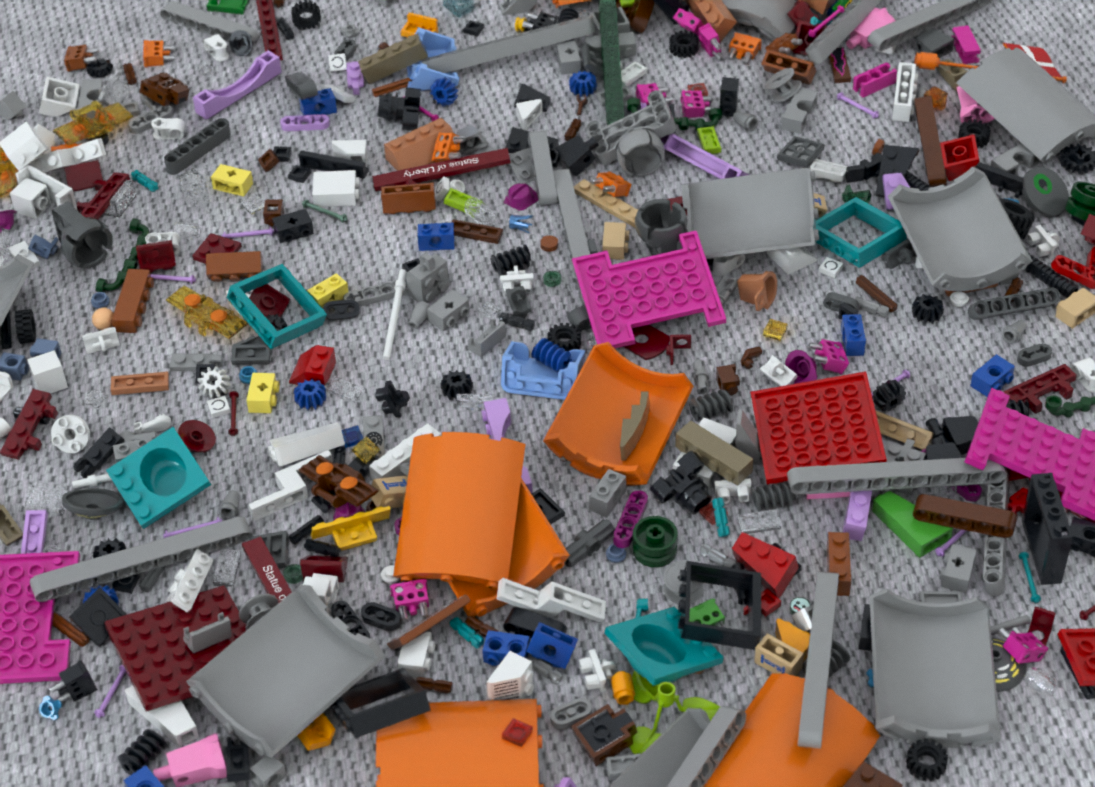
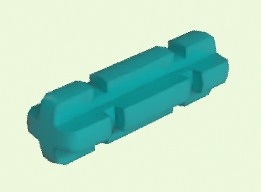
(145, 181)
(721, 517)
(466, 632)

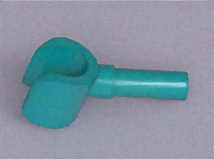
(642, 605)

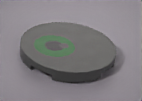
(1045, 191)

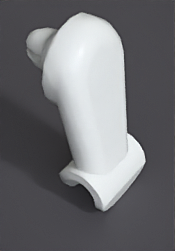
(159, 424)

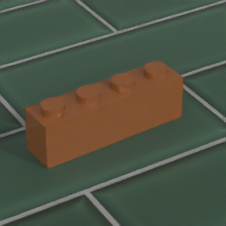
(132, 300)

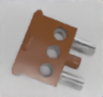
(785, 43)
(78, 57)

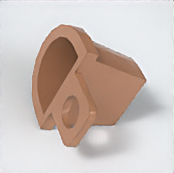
(758, 289)

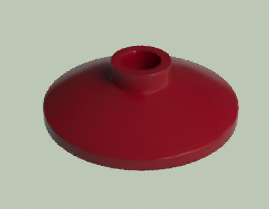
(197, 436)

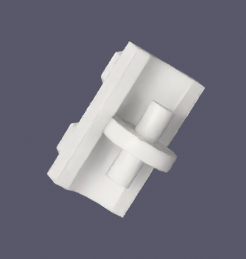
(1046, 242)
(516, 278)
(100, 340)
(778, 372)
(725, 489)
(599, 671)

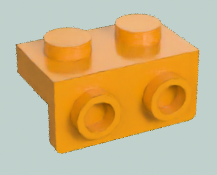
(415, 21)
(317, 733)

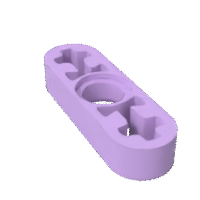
(292, 120)

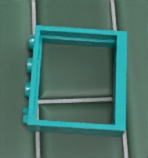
(890, 226)
(259, 322)

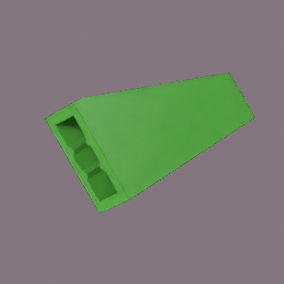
(898, 516)

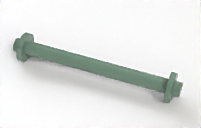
(306, 204)

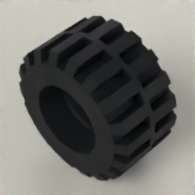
(1019, 215)

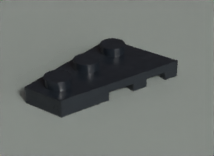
(519, 140)
(895, 160)

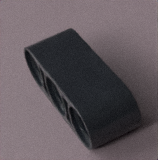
(525, 622)

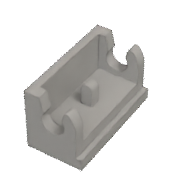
(488, 339)
(208, 635)

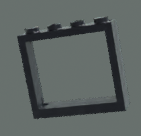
(1045, 539)
(725, 577)
(385, 714)

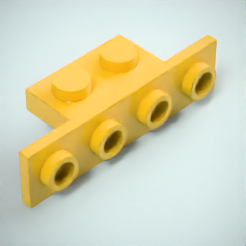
(352, 530)

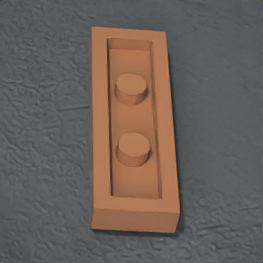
(139, 383)

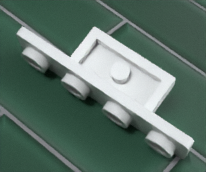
(189, 581)

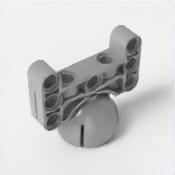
(635, 137)

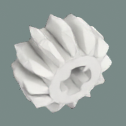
(220, 383)

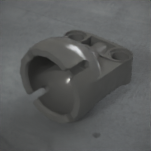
(660, 225)
(81, 236)

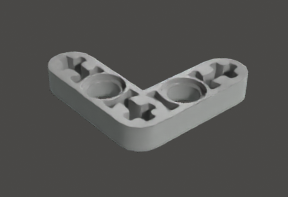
(141, 123)

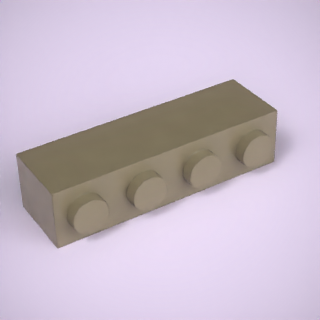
(393, 58)
(714, 452)

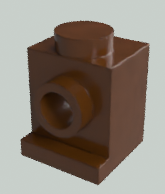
(269, 214)
(727, 378)

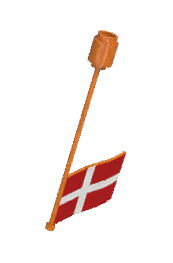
(930, 60)

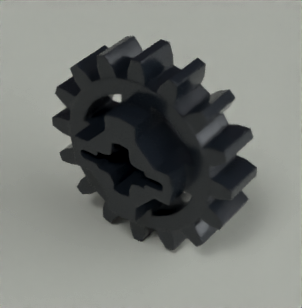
(1078, 158)

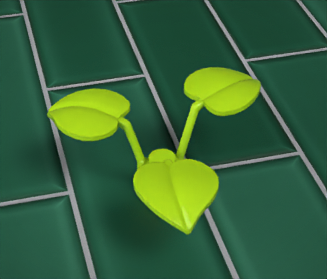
(665, 696)

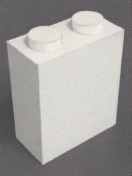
(335, 188)

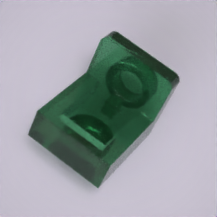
(848, 194)

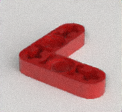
(1065, 267)

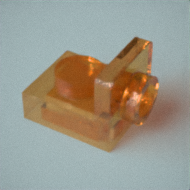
(938, 96)

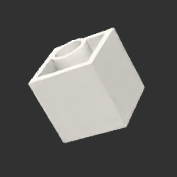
(30, 198)
(47, 372)

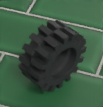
(304, 7)
(678, 39)
(978, 128)
(25, 326)
(565, 331)
(921, 769)

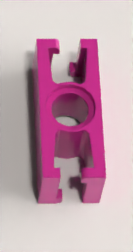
(966, 44)
(874, 79)

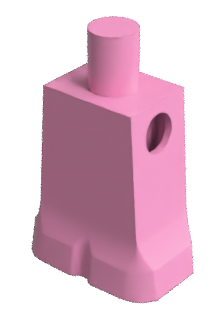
(875, 19)
(971, 109)
(194, 763)

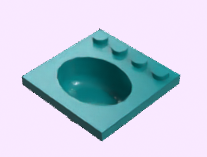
(158, 477)
(658, 651)

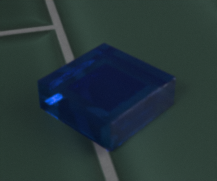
(352, 436)

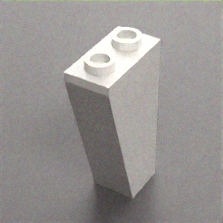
(305, 444)
(170, 719)

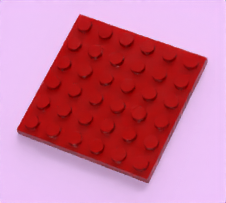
(817, 425)

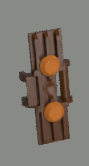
(346, 482)

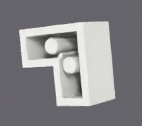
(325, 587)

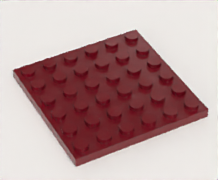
(154, 647)

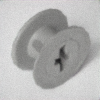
(783, 85)
(672, 584)
(250, 610)

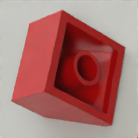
(959, 156)
(314, 363)

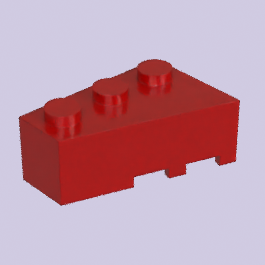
(774, 564)

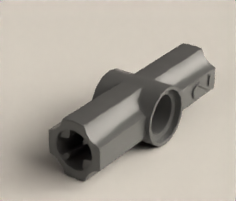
(589, 541)

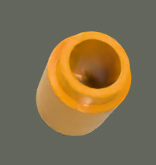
(623, 687)

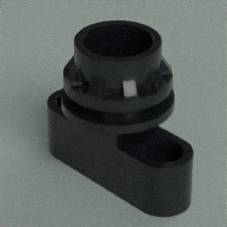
(401, 108)
(690, 493)

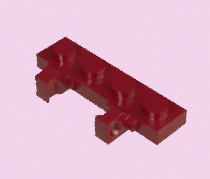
(100, 201)
(1052, 380)
(21, 434)

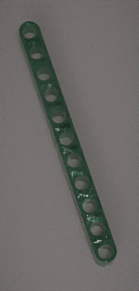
(611, 61)

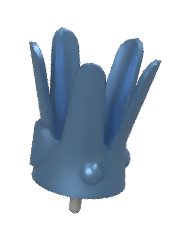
(514, 222)

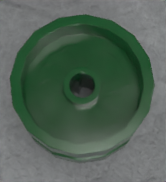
(1082, 200)
(655, 541)

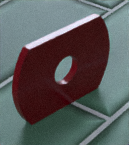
(653, 347)

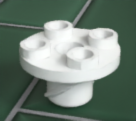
(70, 433)

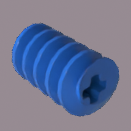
(551, 355)

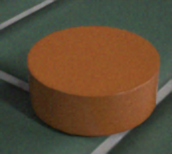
(878, 147)
(549, 243)

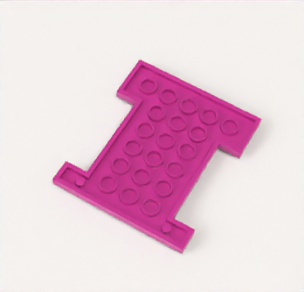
(646, 290)
(1036, 449)
(26, 624)

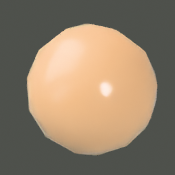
(102, 318)

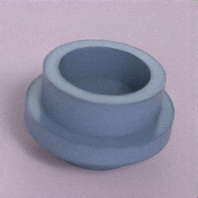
(100, 300)
(615, 553)

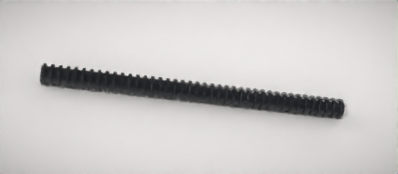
(1036, 267)

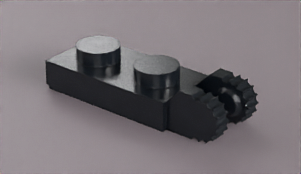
(98, 453)
(237, 761)

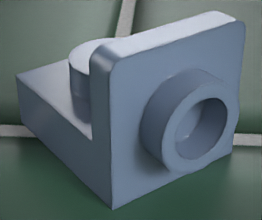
(43, 247)

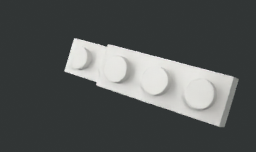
(71, 156)
(291, 490)
(551, 600)

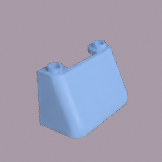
(435, 44)
(533, 378)

